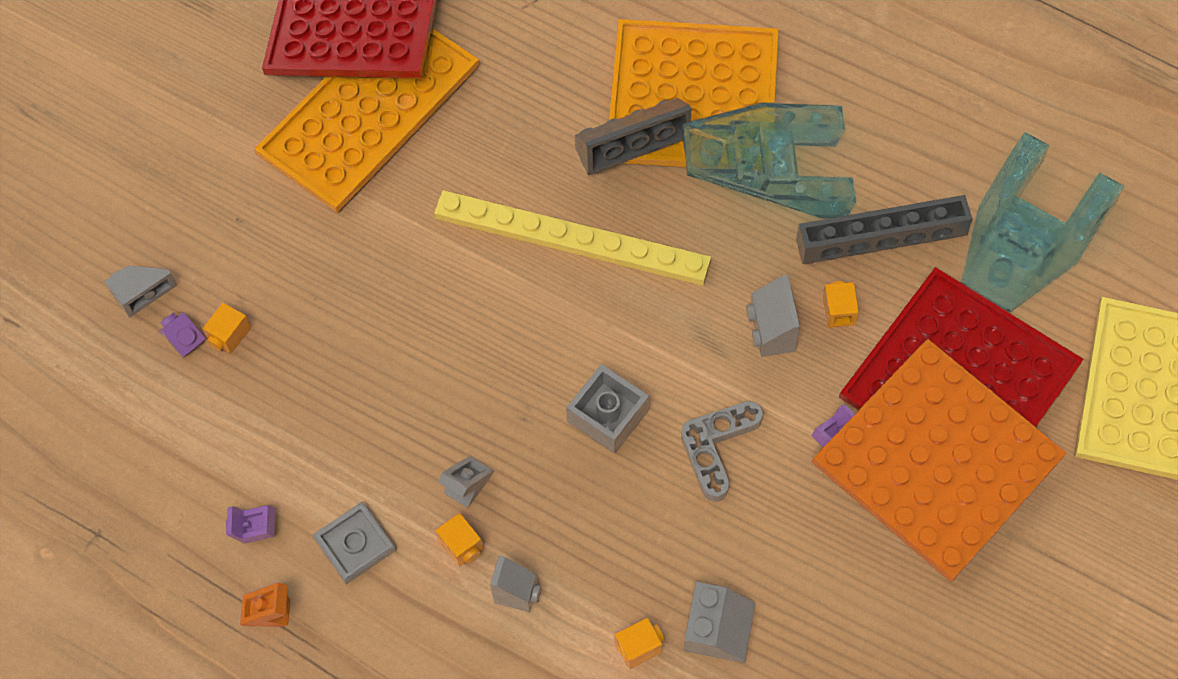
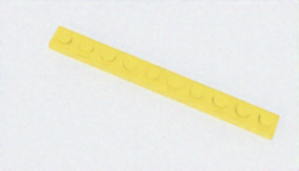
(573, 237)

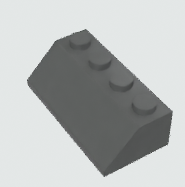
(632, 135)

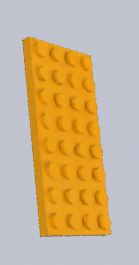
(358, 123)

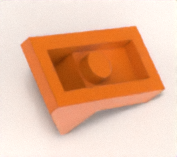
(266, 607)

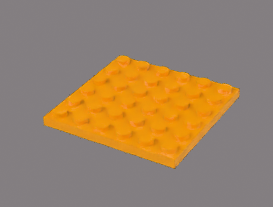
(699, 63)

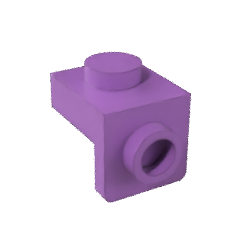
(181, 333)
(831, 427)
(251, 523)

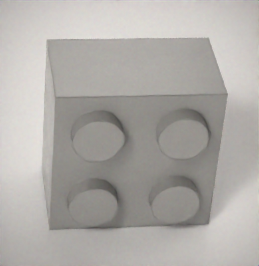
(607, 408)

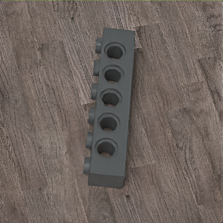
(883, 229)

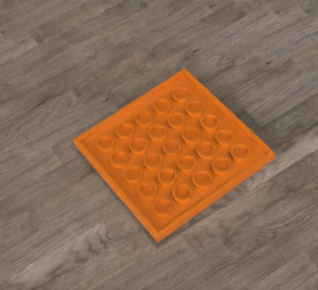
(939, 459)

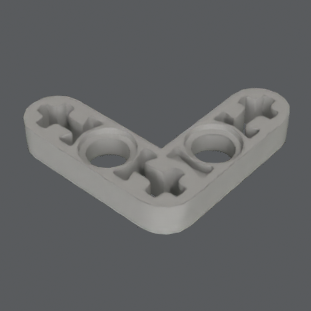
(710, 436)

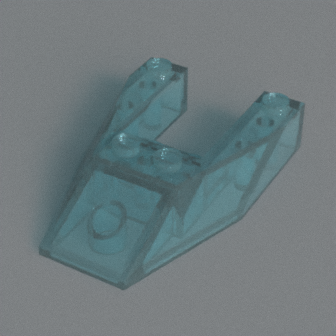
(756, 155)
(1021, 247)

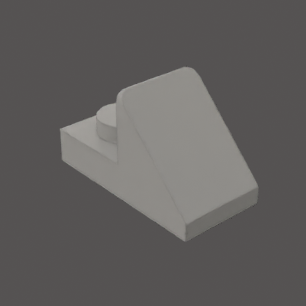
(465, 480)

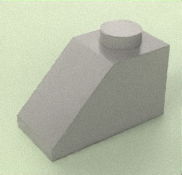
(138, 287)
(514, 585)

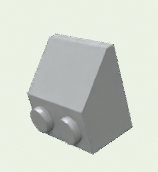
(774, 318)
(719, 623)

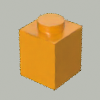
(840, 304)
(226, 328)
(459, 540)
(639, 642)

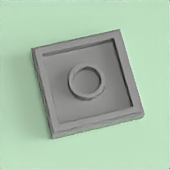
(354, 542)

